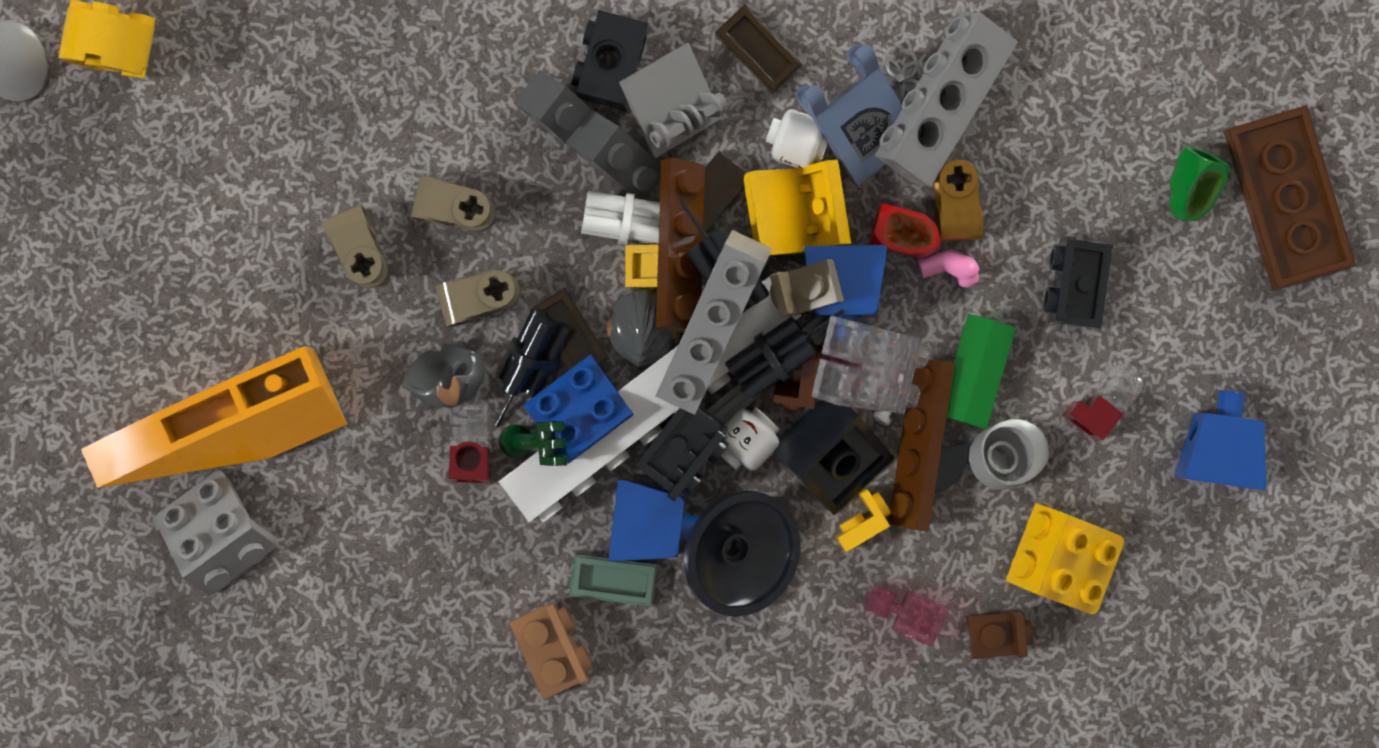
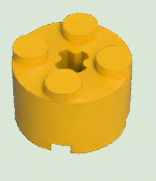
(105, 39)

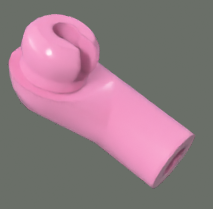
(952, 262)

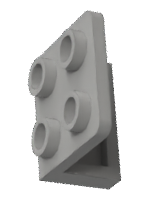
(212, 534)

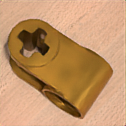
(958, 212)

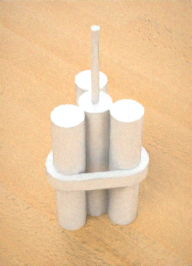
(621, 218)

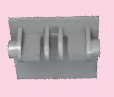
(672, 100)

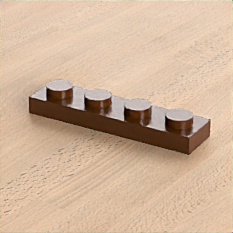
(677, 277)
(921, 448)

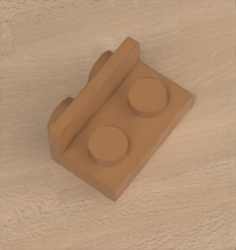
(551, 649)

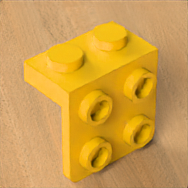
(797, 207)
(1065, 559)

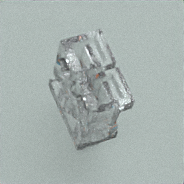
(886, 368)

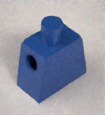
(859, 274)
(1225, 446)
(647, 523)

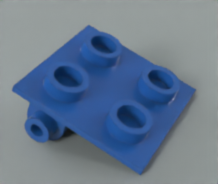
(586, 405)

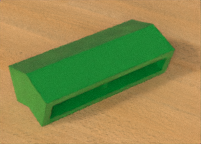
(978, 370)

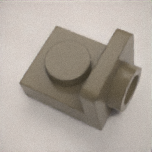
(806, 288)

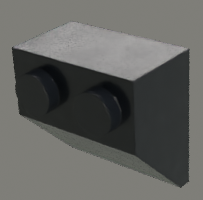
(833, 453)

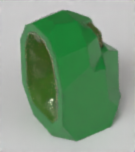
(1196, 183)

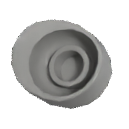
(21, 62)
(1025, 450)

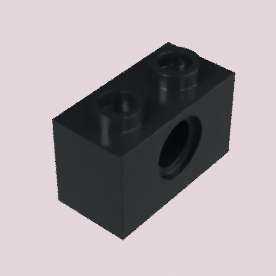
(614, 34)

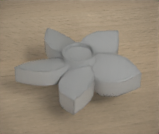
(901, 79)

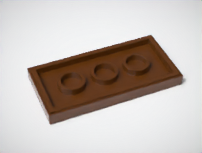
(1289, 197)

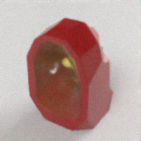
(904, 232)

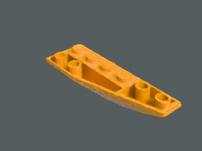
(224, 425)

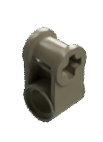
(446, 202)
(354, 241)
(470, 298)

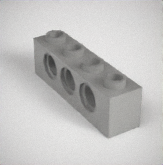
(965, 89)
(713, 321)

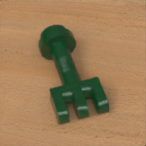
(518, 441)

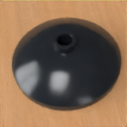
(757, 564)

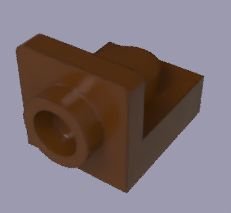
(797, 393)
(999, 634)

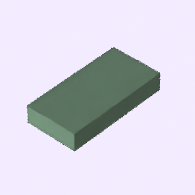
(613, 580)

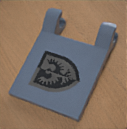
(857, 116)

